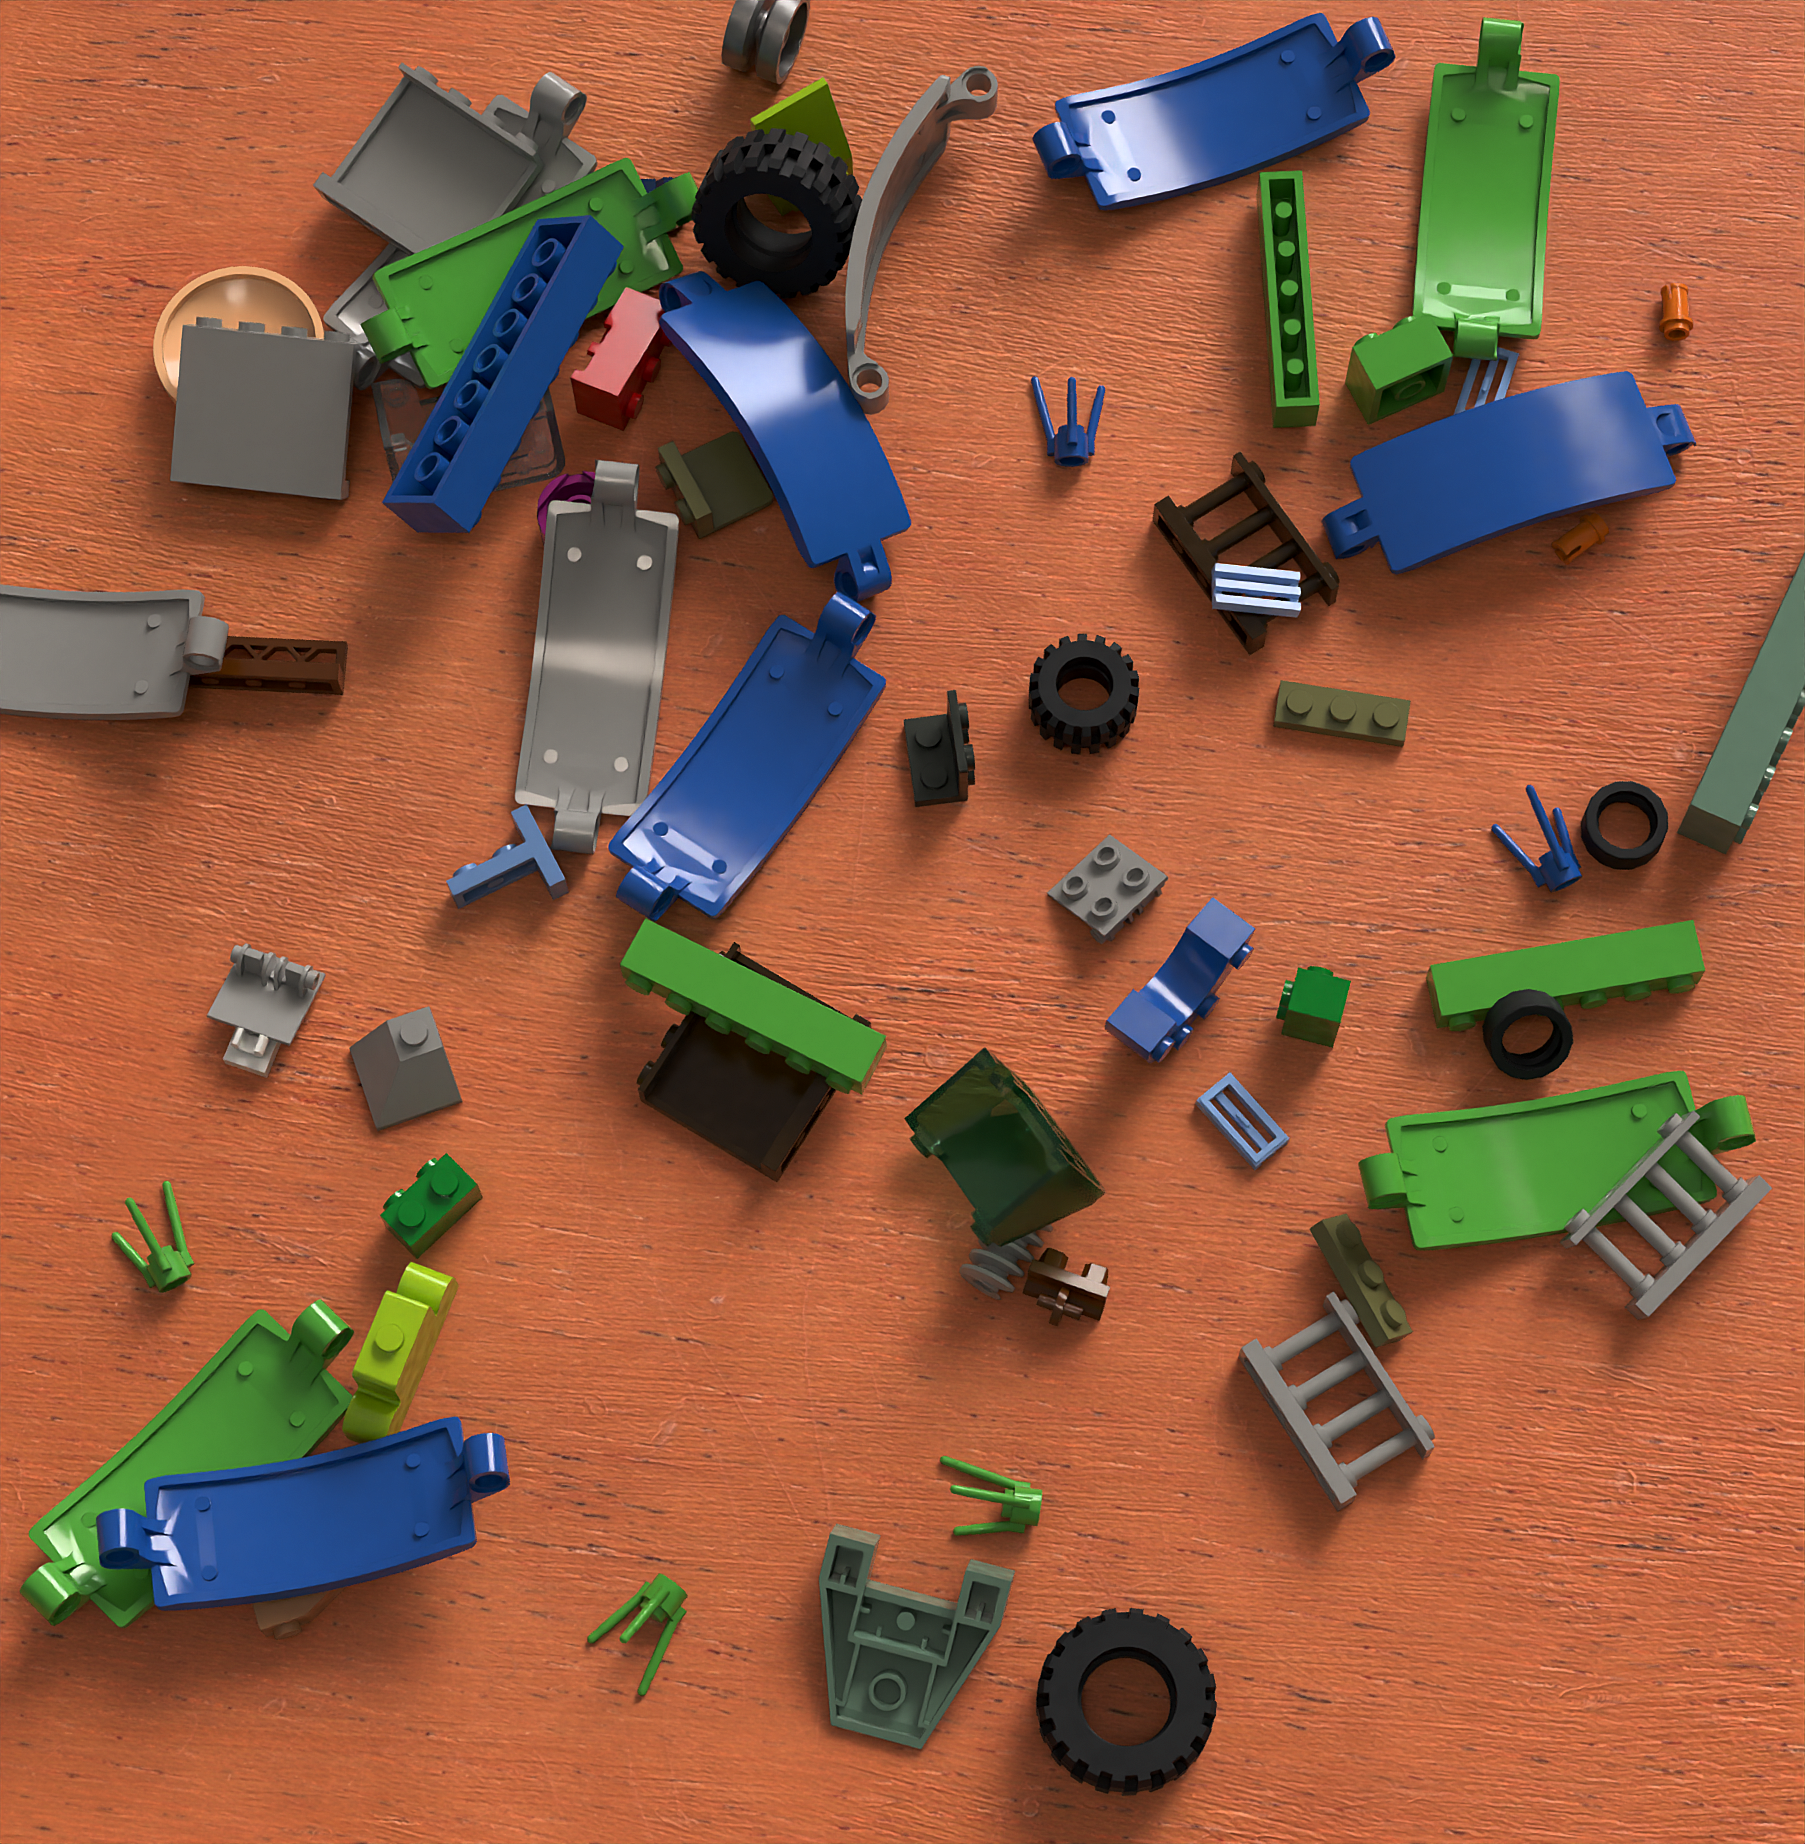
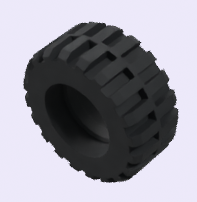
(787, 169)
(1139, 1638)

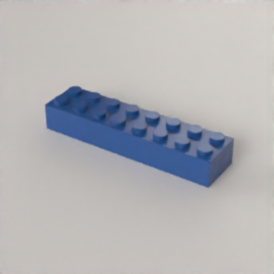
(503, 375)

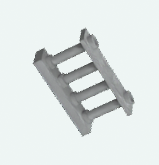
(1708, 1226)
(1315, 1440)

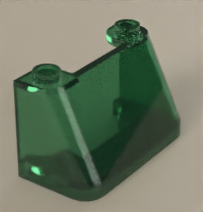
(1003, 1151)

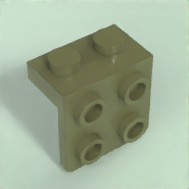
(714, 483)

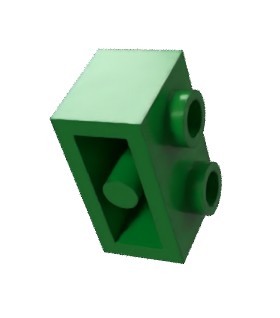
(1313, 1005)
(430, 1204)

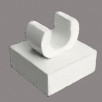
(251, 1052)

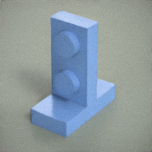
(510, 865)

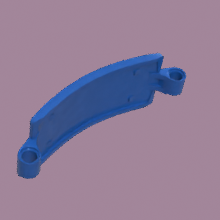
(1216, 115)
(796, 422)
(1507, 469)
(751, 765)
(307, 1519)

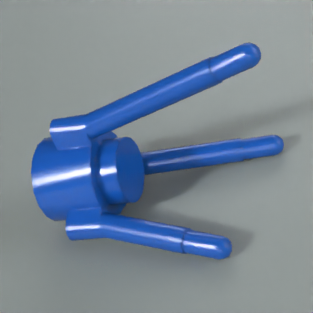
(1071, 445)
(1559, 866)

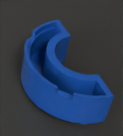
(1185, 984)

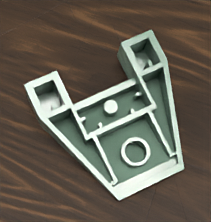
(896, 1651)

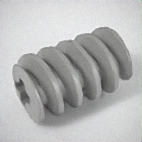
(995, 1264)

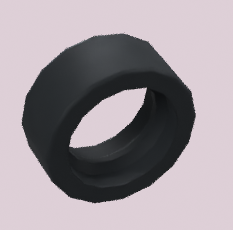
(1630, 793)
(1544, 1059)

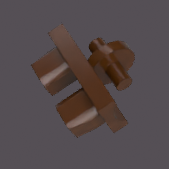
(1065, 1291)

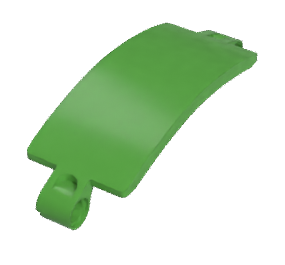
(1486, 195)
(446, 289)
(1542, 1160)
(247, 1407)

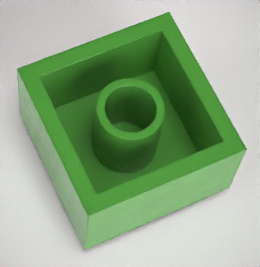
(1398, 367)

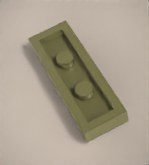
(1342, 713)
(1361, 1280)

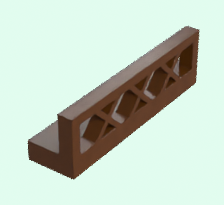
(278, 676)

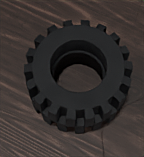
(1089, 661)

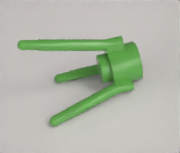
(167, 1267)
(1019, 1503)
(658, 1601)

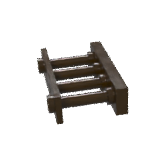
(1201, 555)

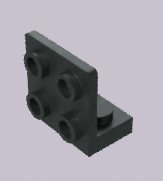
(937, 755)

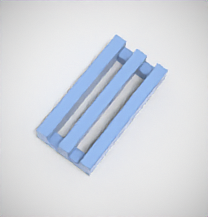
(1511, 358)
(1255, 583)
(1267, 1149)

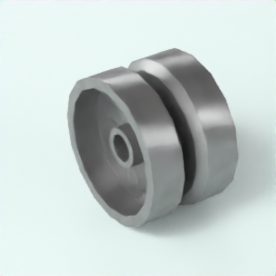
(765, 35)

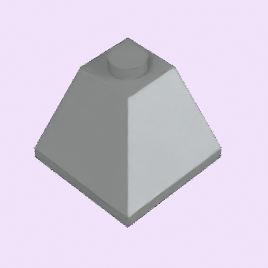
(405, 1069)

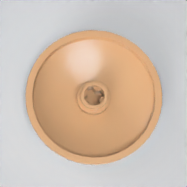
(233, 296)

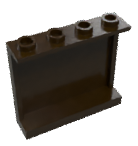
(733, 1093)

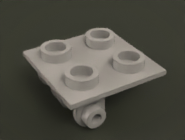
(1108, 888)
(266, 994)

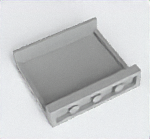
(430, 167)
(264, 409)

